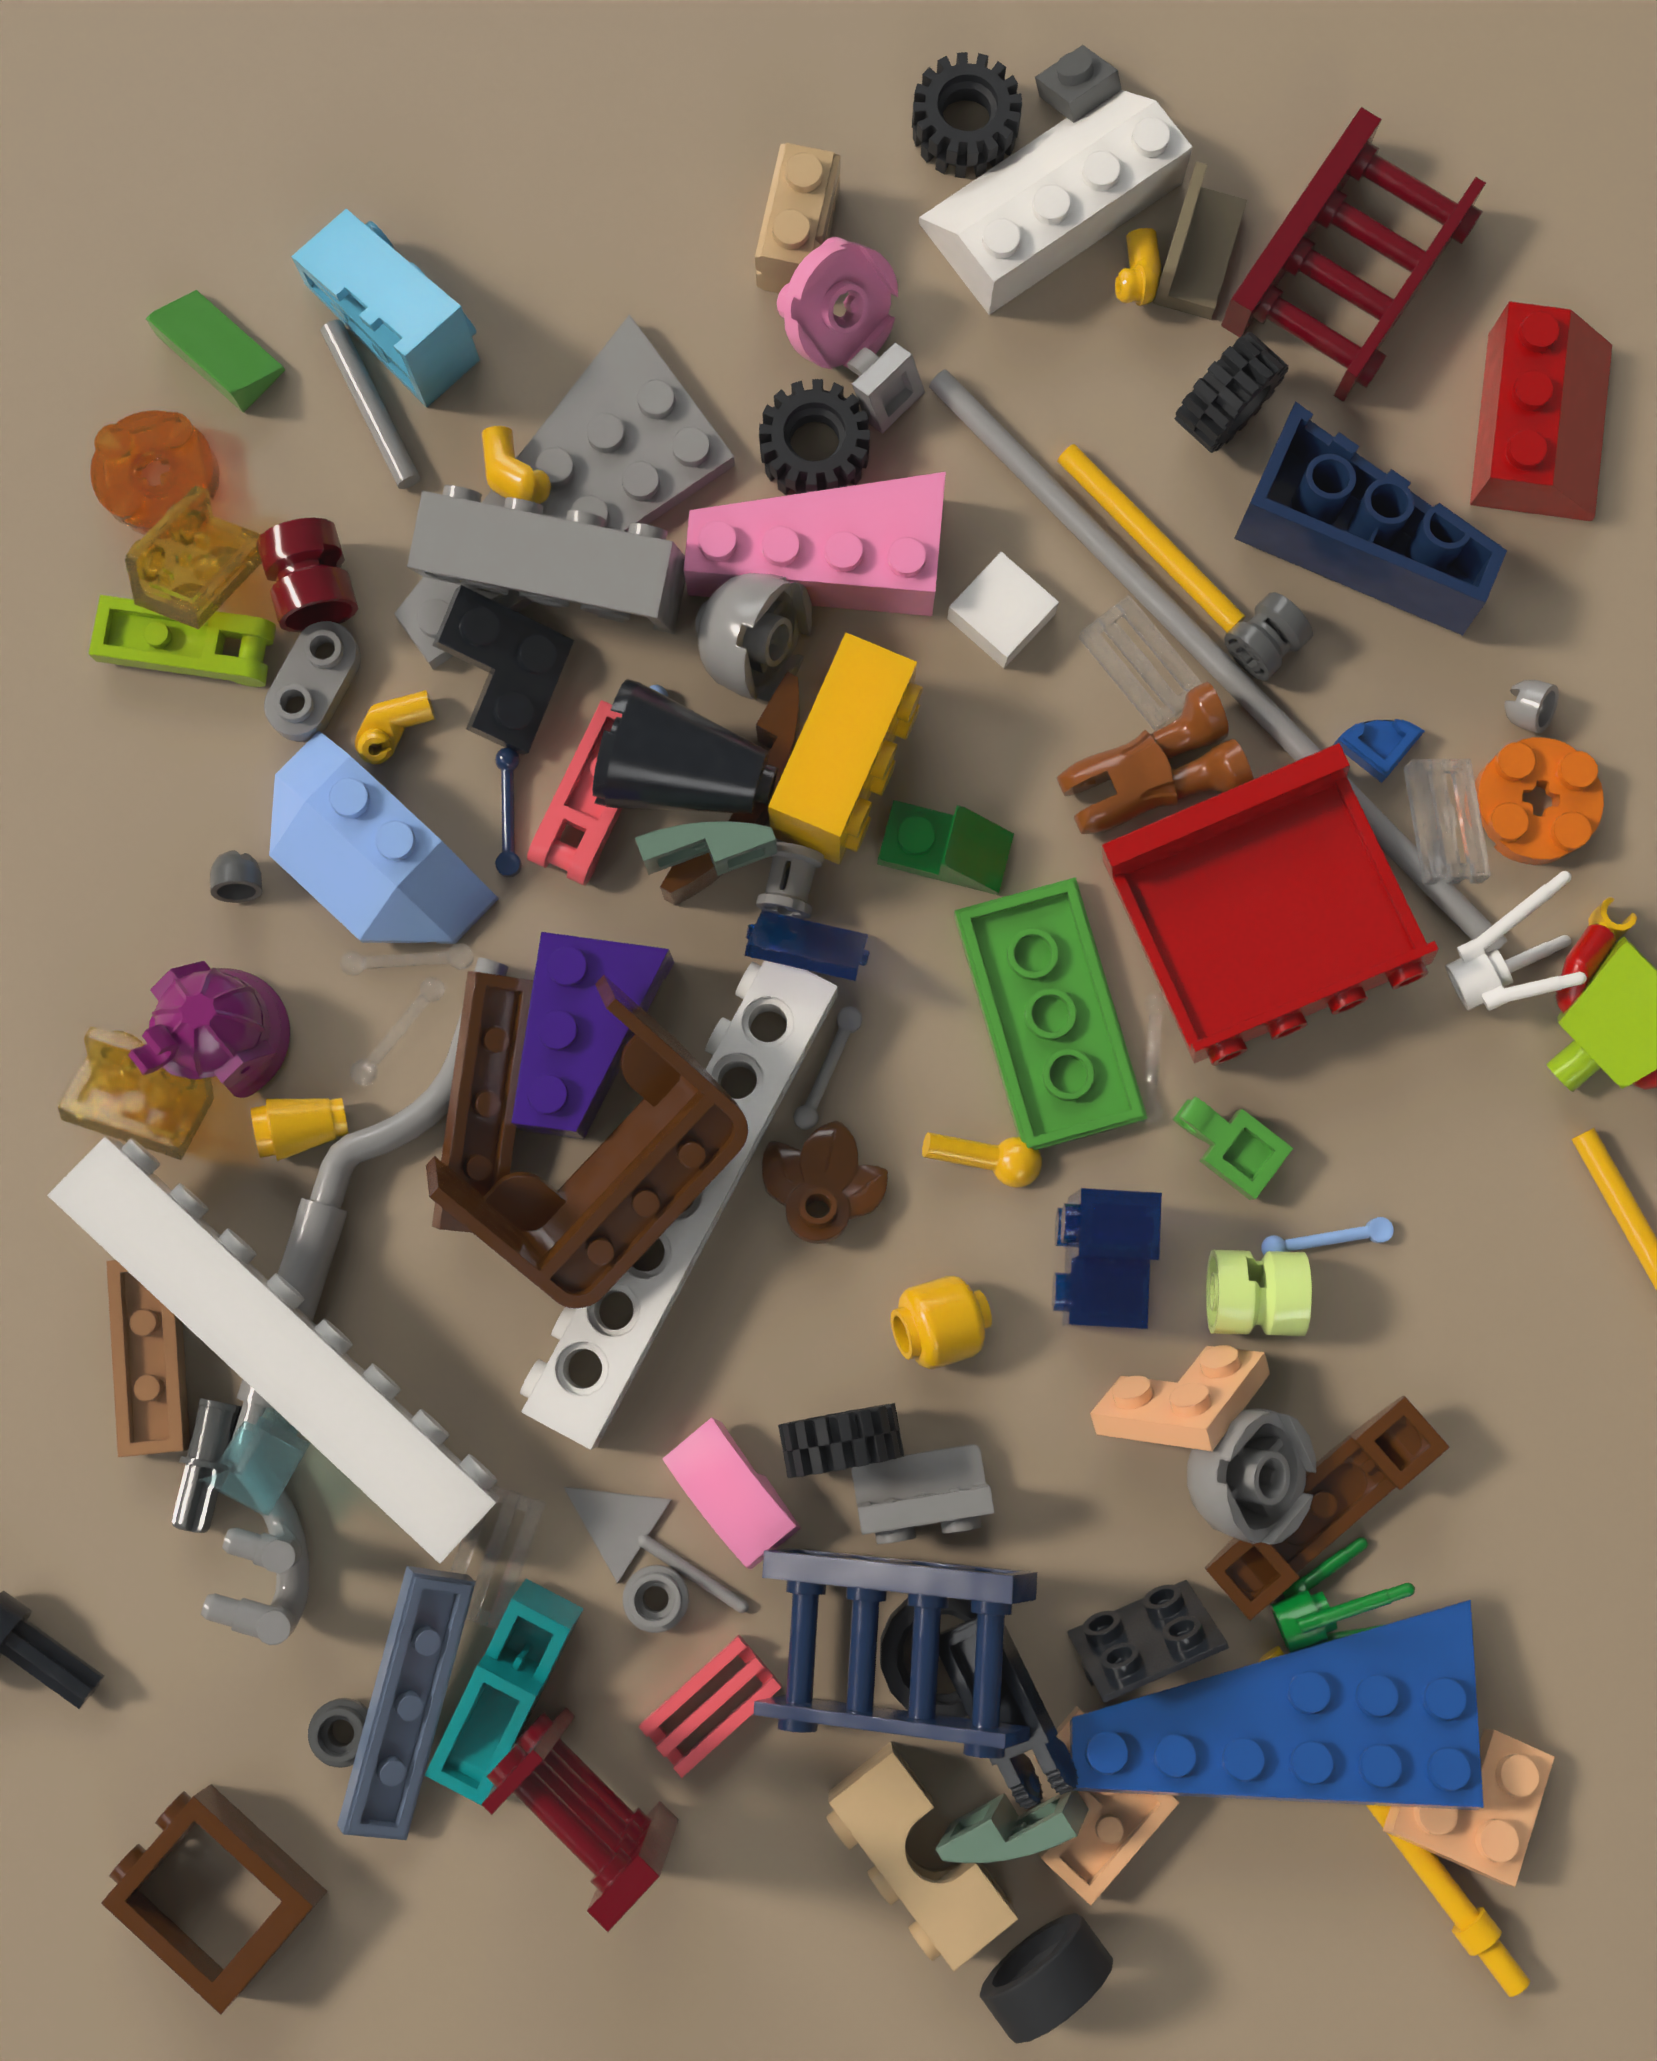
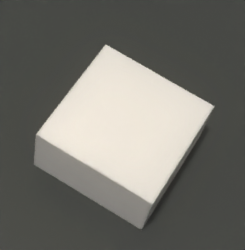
(1002, 610)

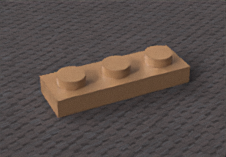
(146, 1369)

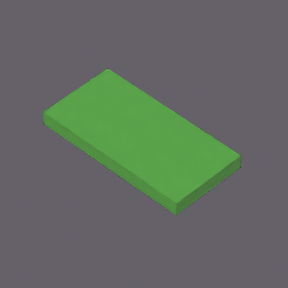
(1050, 1015)

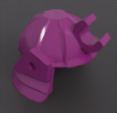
(217, 1027)

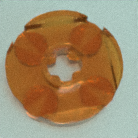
(134, 443)

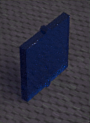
(807, 945)

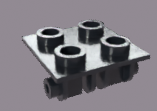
(1146, 1640)

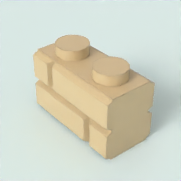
(796, 212)

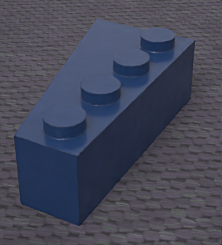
(1367, 528)

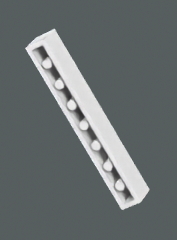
(276, 1346)

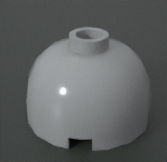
(752, 631)
(1254, 1477)

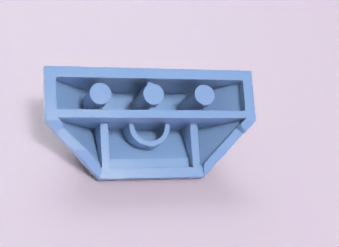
(368, 853)

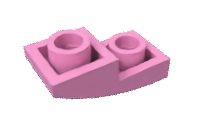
(730, 1493)

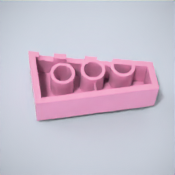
(845, 544)

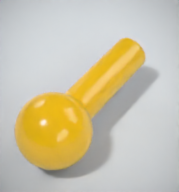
(1010, 1160)

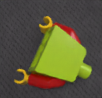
(1611, 1012)

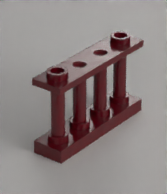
(1326, 205)
(610, 1839)

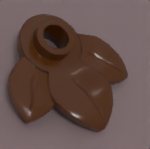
(825, 1173)

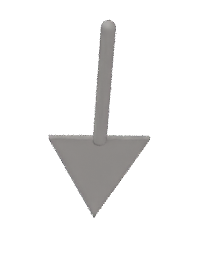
(622, 1526)

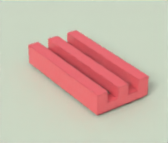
(668, 1743)

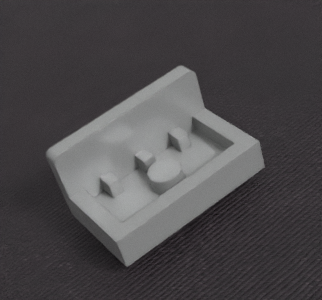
(921, 1491)

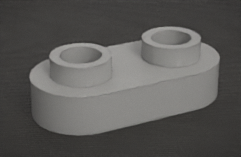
(317, 680)

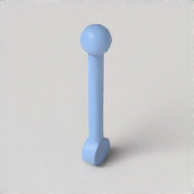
(1376, 1230)

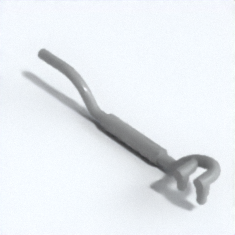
(306, 1269)

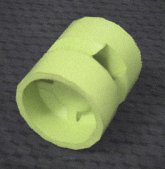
(1260, 1293)

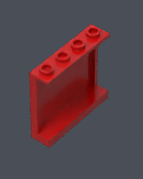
(1266, 907)

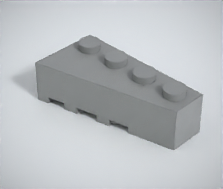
(548, 556)

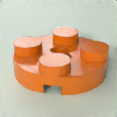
(1566, 777)

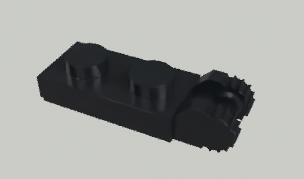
(1019, 1706)

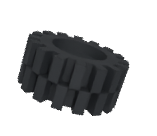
(973, 84)
(1231, 392)
(814, 406)
(841, 1440)

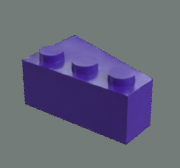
(571, 1037)

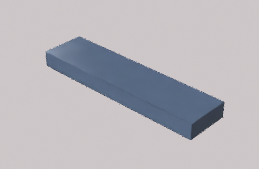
(406, 1703)

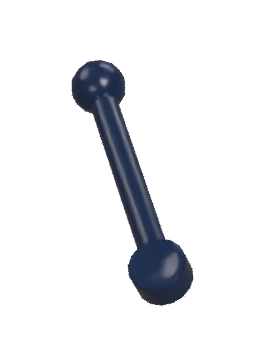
(507, 862)

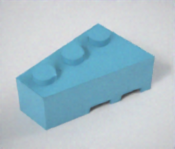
(389, 305)

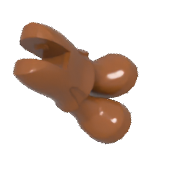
(1143, 771)

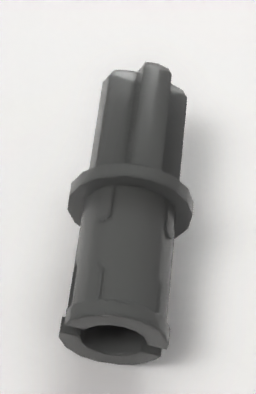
(210, 1439)

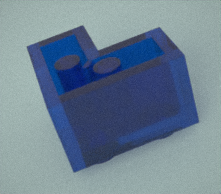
(1107, 1257)

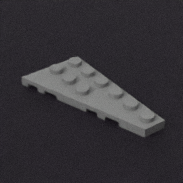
(614, 447)

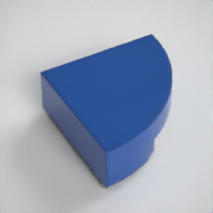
(1379, 744)

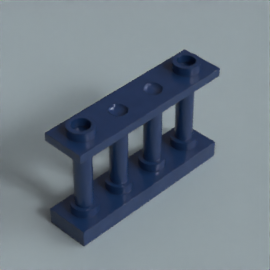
(928, 1590)

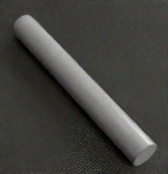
(370, 404)

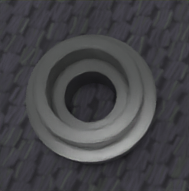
(321, 1735)

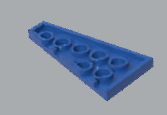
(1338, 1723)

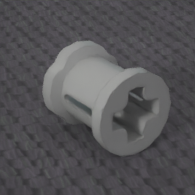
(790, 881)

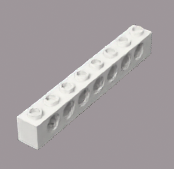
(587, 1412)

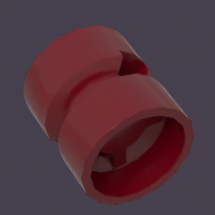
(306, 565)

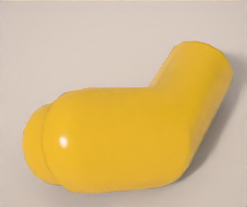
(1142, 278)
(387, 722)

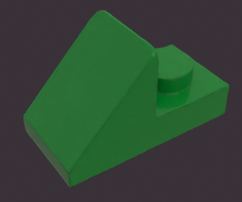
(946, 846)

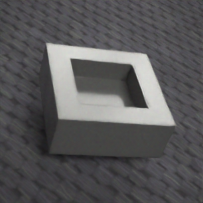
(1078, 83)

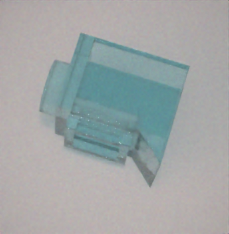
(259, 1462)

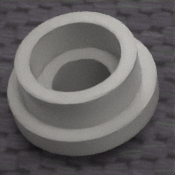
(645, 1617)

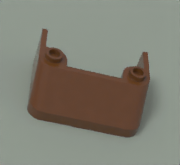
(630, 1187)

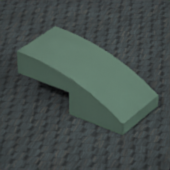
(727, 842)
(999, 1834)

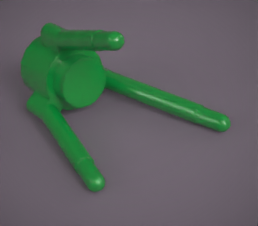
(1308, 1619)

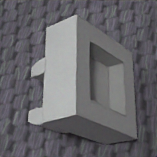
(885, 384)

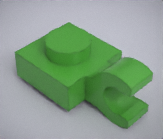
(1239, 1150)

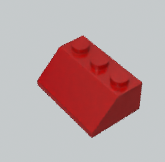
(1542, 414)

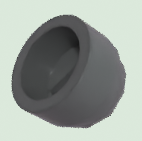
(235, 878)

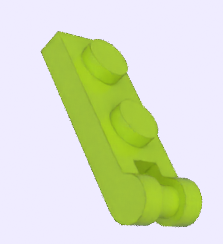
(149, 640)

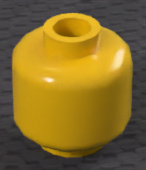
(940, 1322)

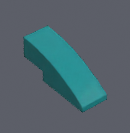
(503, 1690)

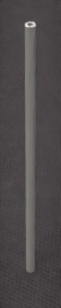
(1192, 637)

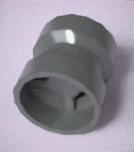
(1268, 636)

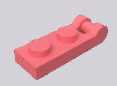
(575, 807)

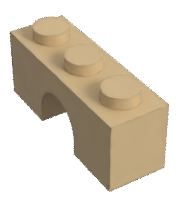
(953, 1906)

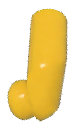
(508, 475)

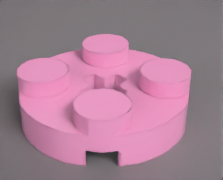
(812, 293)

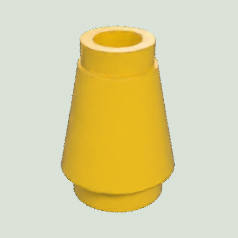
(297, 1125)

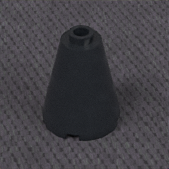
(677, 759)

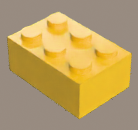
(846, 749)

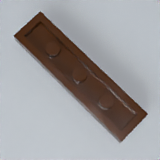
(484, 1084)

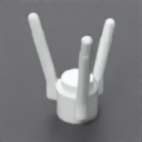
(1482, 976)

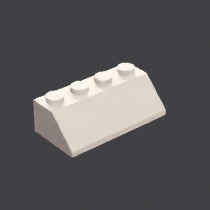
(1058, 196)

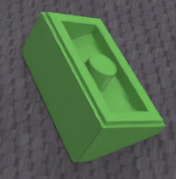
(216, 348)

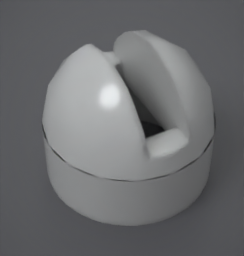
(1533, 706)

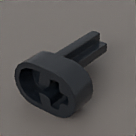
(43, 1655)

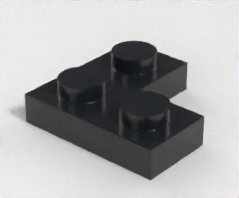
(521, 663)

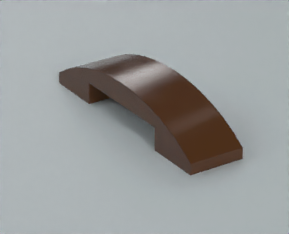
(775, 729)
(1346, 1485)

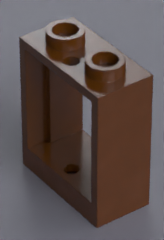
(249, 1847)

